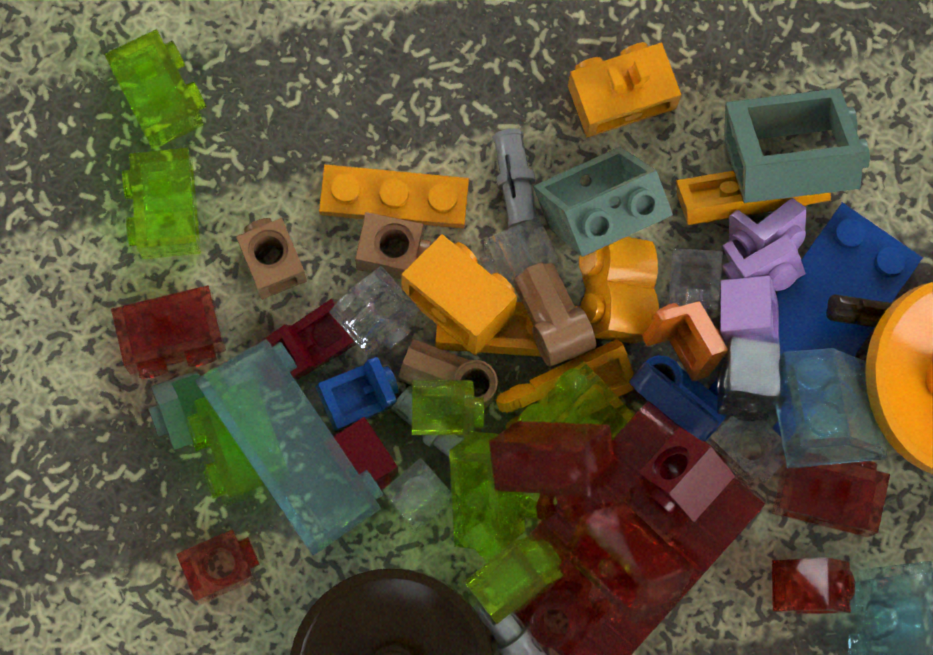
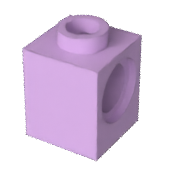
(749, 309)

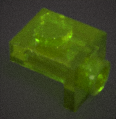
(446, 408)

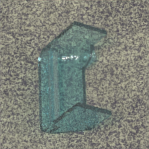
(289, 445)

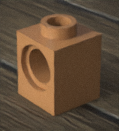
(379, 230)
(278, 276)

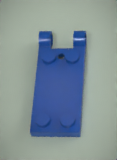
(846, 260)

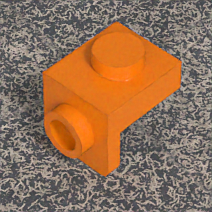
(690, 334)

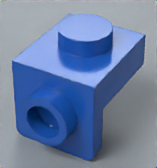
(358, 393)

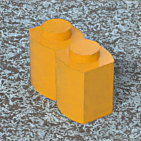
(620, 289)

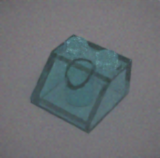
(826, 410)
(893, 610)

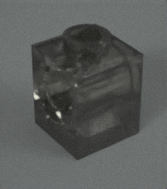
(749, 379)

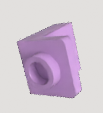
(752, 237)
(775, 260)

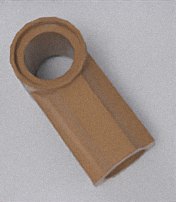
(557, 325)
(432, 363)

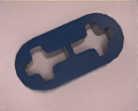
(673, 401)

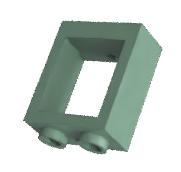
(794, 172)
(615, 203)

